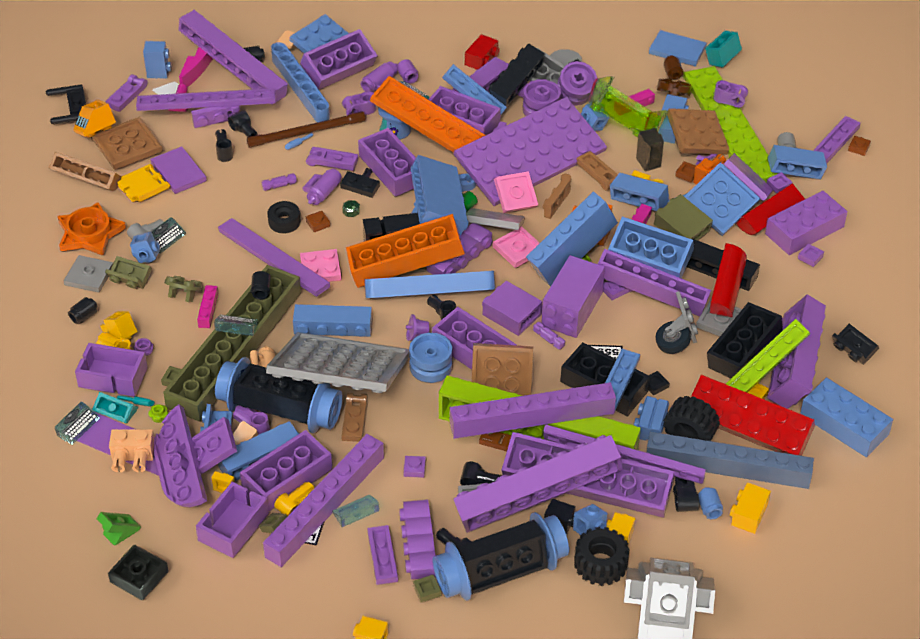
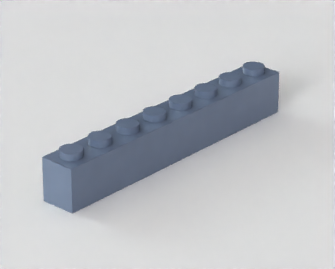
(734, 460)

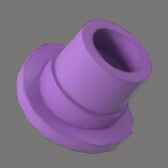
(416, 327)

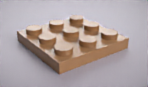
(698, 131)
(127, 143)
(503, 367)

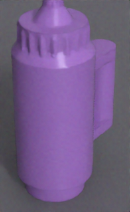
(374, 79)
(321, 186)

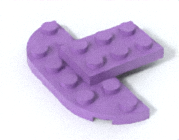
(184, 458)

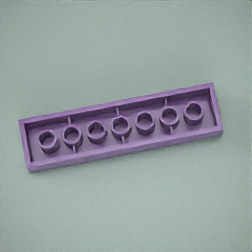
(538, 483)
(633, 488)

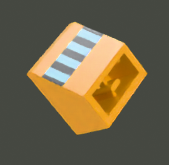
(93, 118)

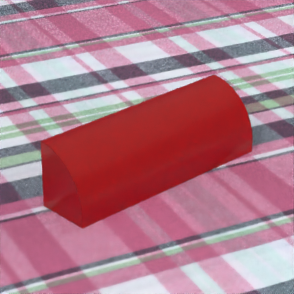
(757, 218)
(728, 281)

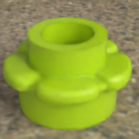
(158, 413)

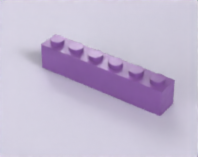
(652, 282)

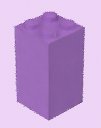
(573, 296)

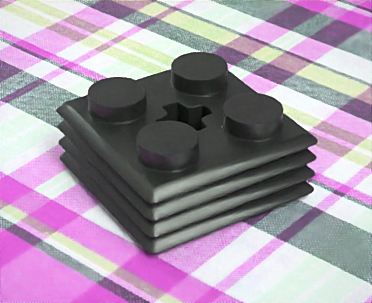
(138, 572)

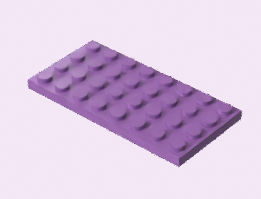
(537, 143)

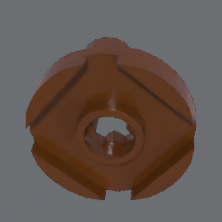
(674, 87)

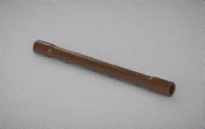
(292, 132)

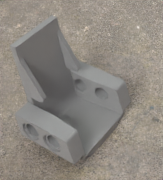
(668, 597)

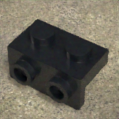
(855, 343)

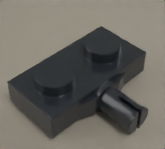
(360, 183)

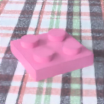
(516, 192)
(515, 246)
(323, 263)

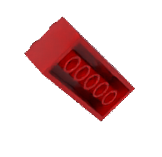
(755, 417)

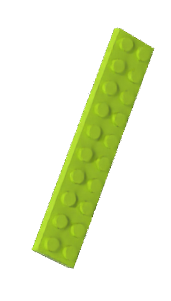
(734, 124)

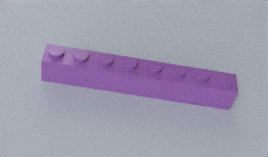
(230, 54)
(532, 410)
(323, 500)

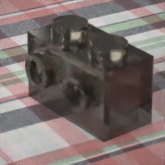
(650, 149)

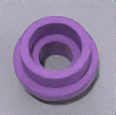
(144, 345)

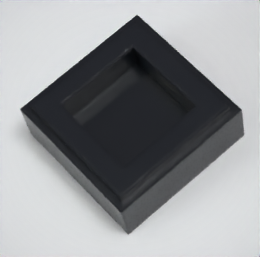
(657, 383)

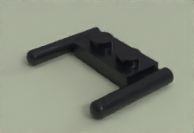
(75, 98)

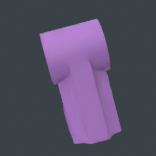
(256, 419)

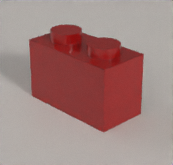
(481, 52)

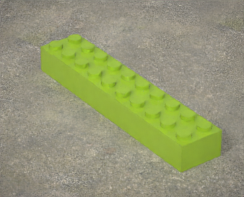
(462, 392)

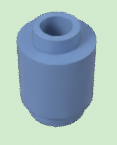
(710, 503)

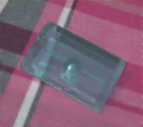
(356, 510)

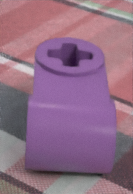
(728, 93)
(359, 103)

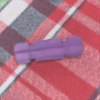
(279, 182)
(549, 335)

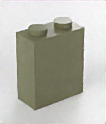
(683, 219)

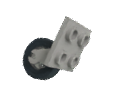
(677, 334)

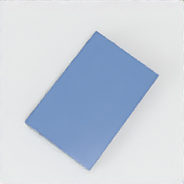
(684, 48)

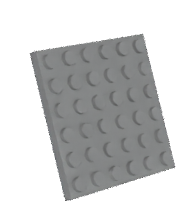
(339, 362)

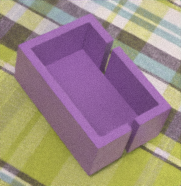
(111, 369)
(232, 520)

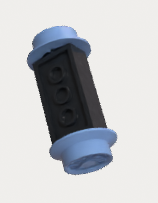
(291, 399)
(501, 557)

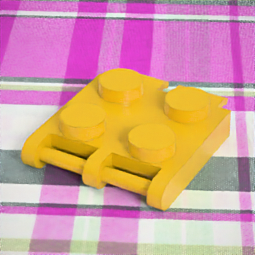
(142, 184)

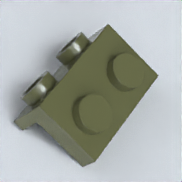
(129, 272)

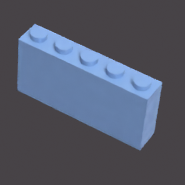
(438, 191)
(572, 237)

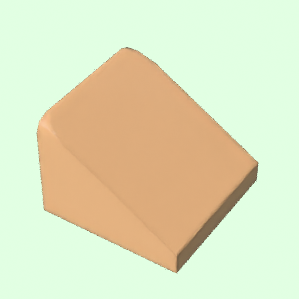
(285, 39)
(244, 432)

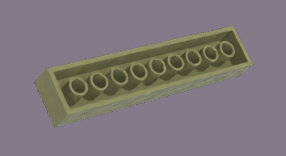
(196, 381)

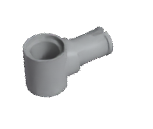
(137, 229)

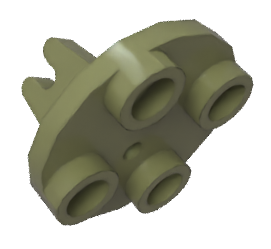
(178, 283)

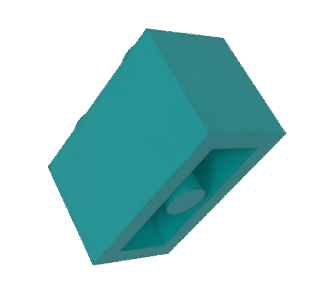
(723, 48)

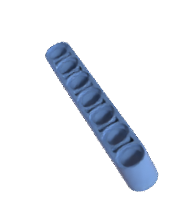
(300, 82)
(429, 284)

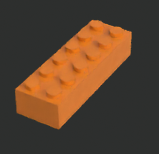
(405, 250)

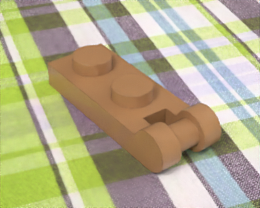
(597, 169)
(557, 196)
(354, 417)

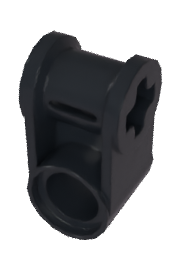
(685, 495)

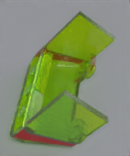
(623, 108)

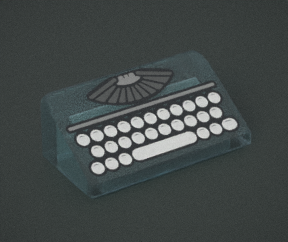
(168, 233)
(235, 324)
(76, 423)

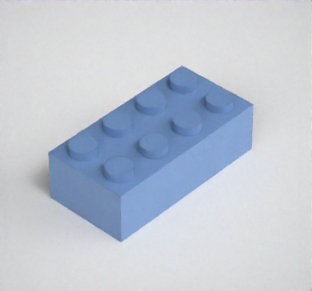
(652, 246)
(846, 417)

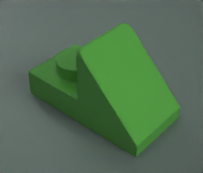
(117, 526)

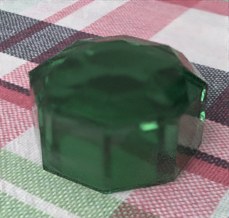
(351, 208)

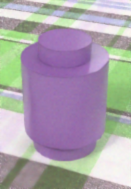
(407, 71)

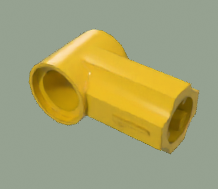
(110, 340)
(288, 502)

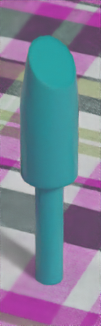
(137, 400)

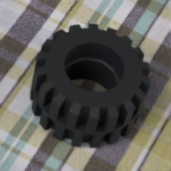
(691, 419)
(601, 542)

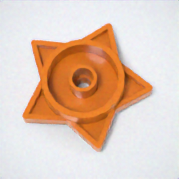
(88, 229)

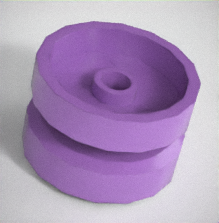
(576, 82)
(539, 94)

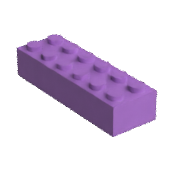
(795, 373)

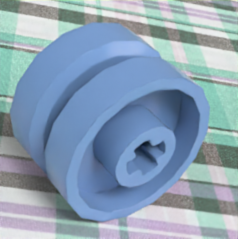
(430, 357)

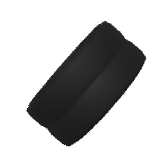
(284, 225)

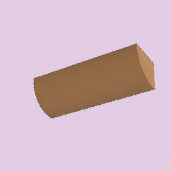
(84, 171)

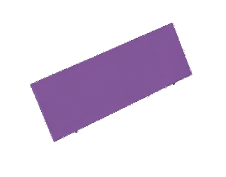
(99, 437)

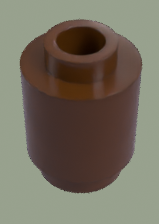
(673, 67)

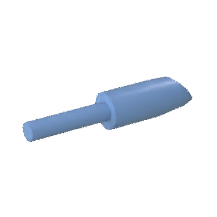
(296, 142)

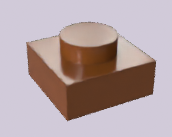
(859, 145)
(686, 171)
(317, 221)

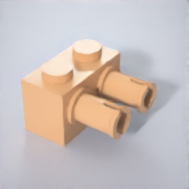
(131, 446)

